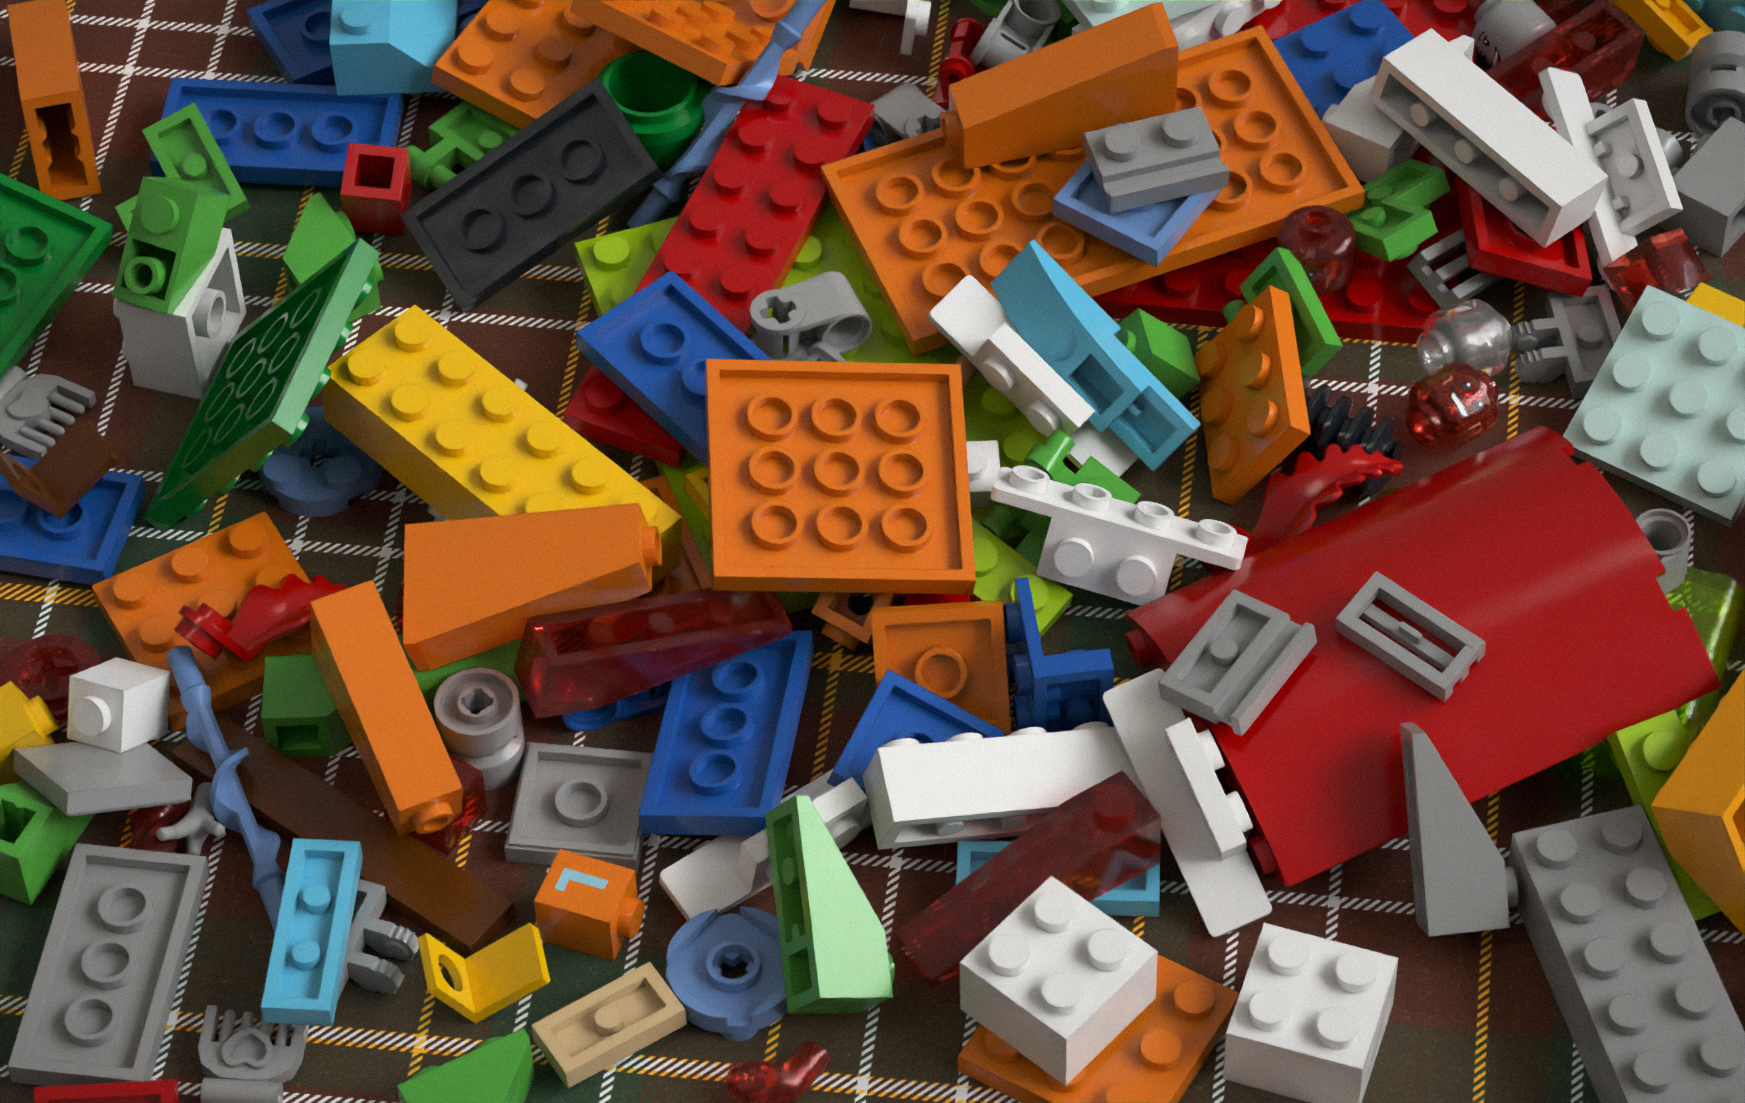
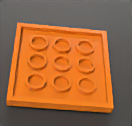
(838, 477)

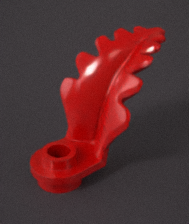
(1292, 500)
(260, 620)

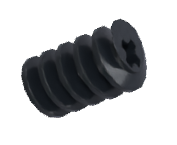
(1335, 426)

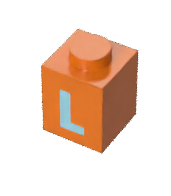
(588, 905)

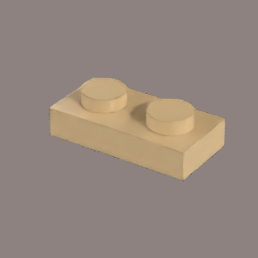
(609, 1024)

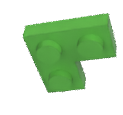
(190, 154)
(1397, 210)

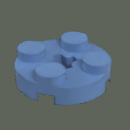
(322, 489)
(720, 1003)

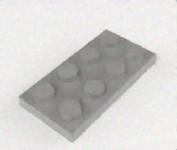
(109, 967)

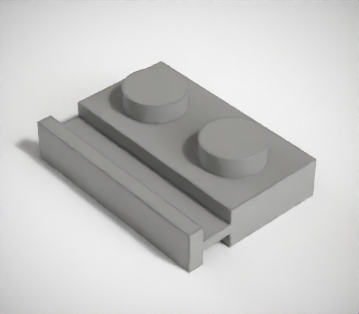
(1155, 159)
(1237, 662)

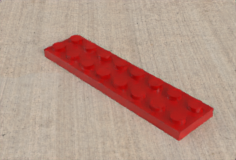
(737, 234)

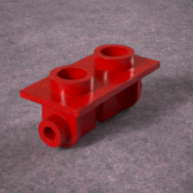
(956, 66)

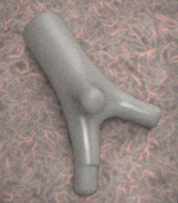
(196, 824)

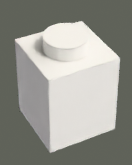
(118, 704)

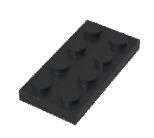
(531, 195)

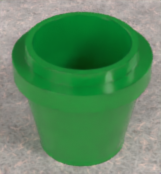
(658, 102)

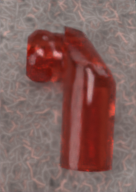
(148, 820)
(776, 1081)

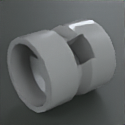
(1716, 82)
(482, 723)

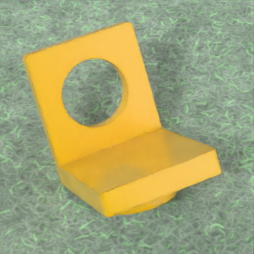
(488, 977)

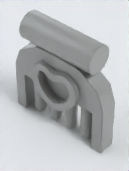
(28, 409)
(247, 1064)

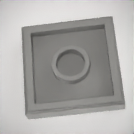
(98, 780)
(578, 803)

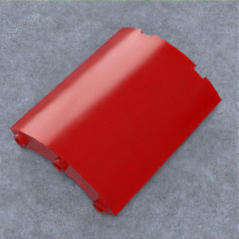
(1509, 549)

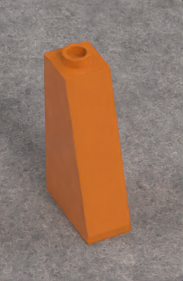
(1065, 89)
(53, 99)
(483, 576)
(384, 709)

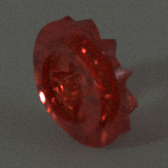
(28, 662)

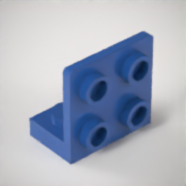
(1057, 688)

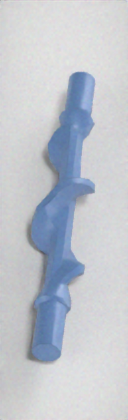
(721, 108)
(226, 791)

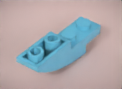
(1082, 349)

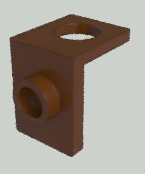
(64, 471)

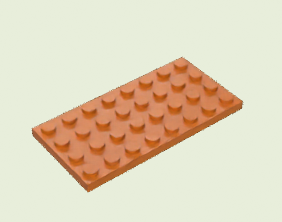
(932, 223)

